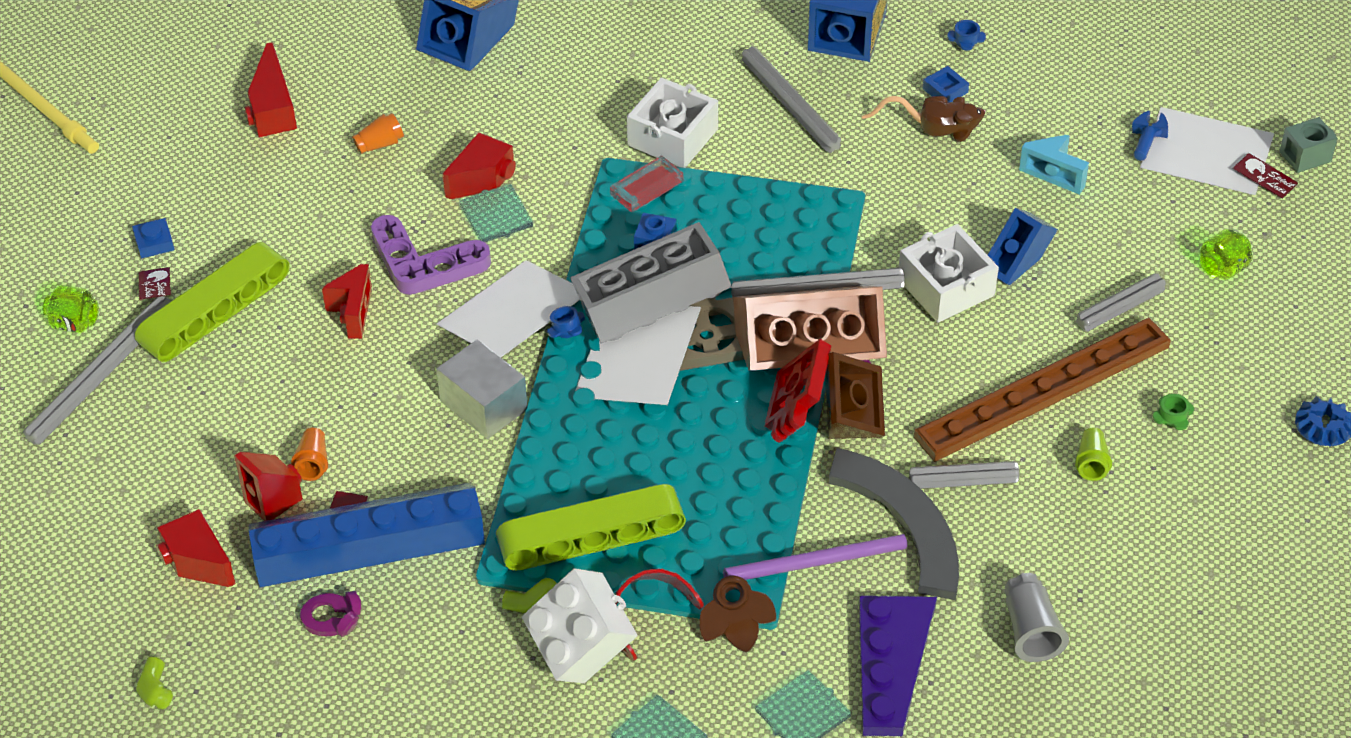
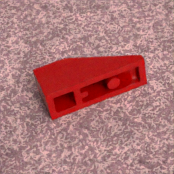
(269, 97)

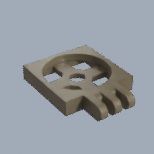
(712, 354)

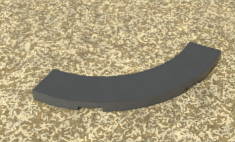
(914, 512)

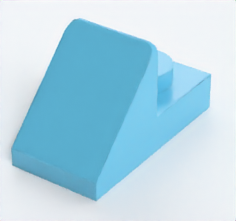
(1050, 162)

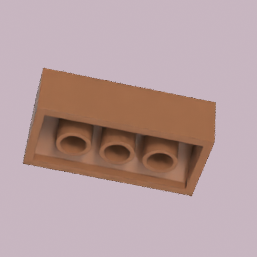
(783, 325)

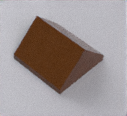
(854, 398)

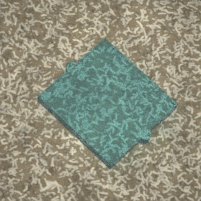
(496, 213)
(803, 709)
(658, 720)

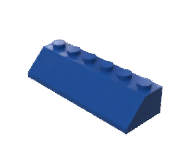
(366, 534)

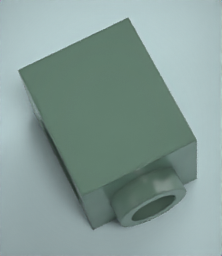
(1308, 144)

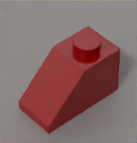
(479, 167)
(268, 484)
(194, 550)

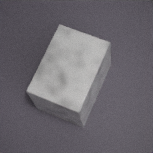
(482, 389)

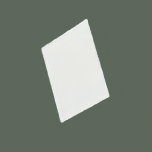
(1206, 150)
(511, 308)
(643, 361)

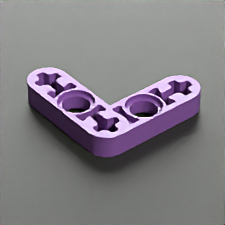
(415, 265)

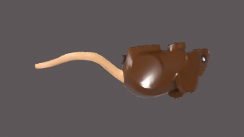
(940, 116)

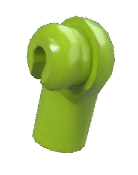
(523, 602)
(150, 687)

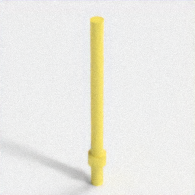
(70, 128)

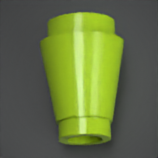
(1093, 456)

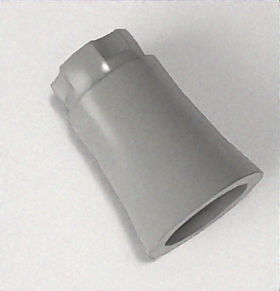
(1034, 621)

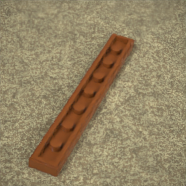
(1041, 389)

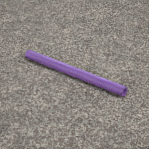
(817, 558)

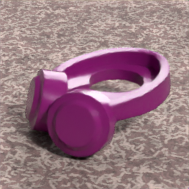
(343, 626)

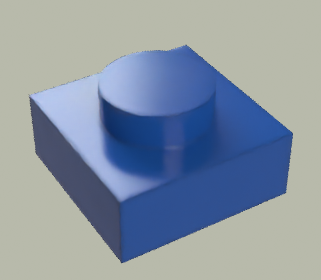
(946, 84)
(153, 238)

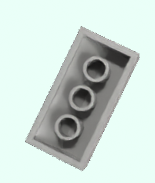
(651, 282)

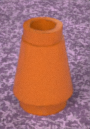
(378, 134)
(311, 455)

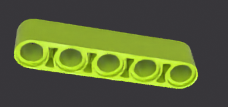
(212, 301)
(590, 527)

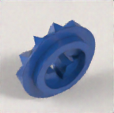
(1310, 424)

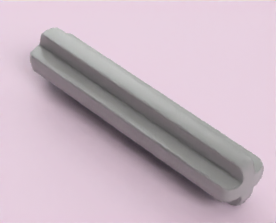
(1120, 302)
(965, 474)

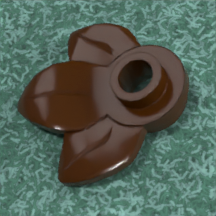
(736, 619)

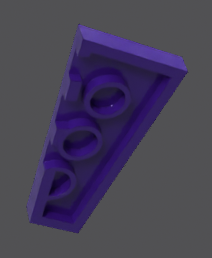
(891, 657)

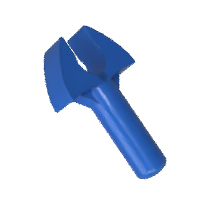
(1148, 133)

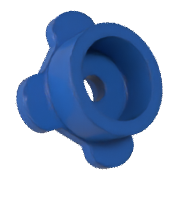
(966, 34)
(566, 322)

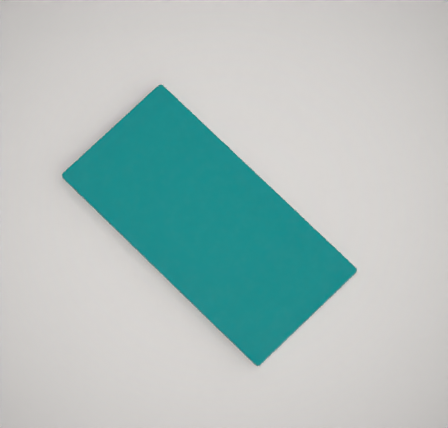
(711, 439)

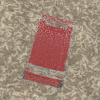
(646, 183)

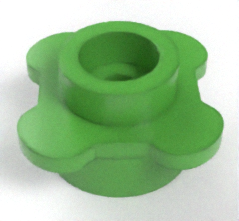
(1174, 411)

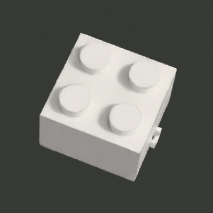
(672, 122)
(948, 272)
(579, 626)

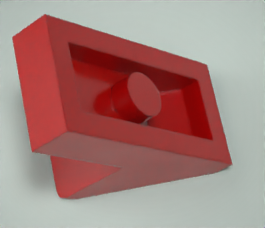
(351, 298)

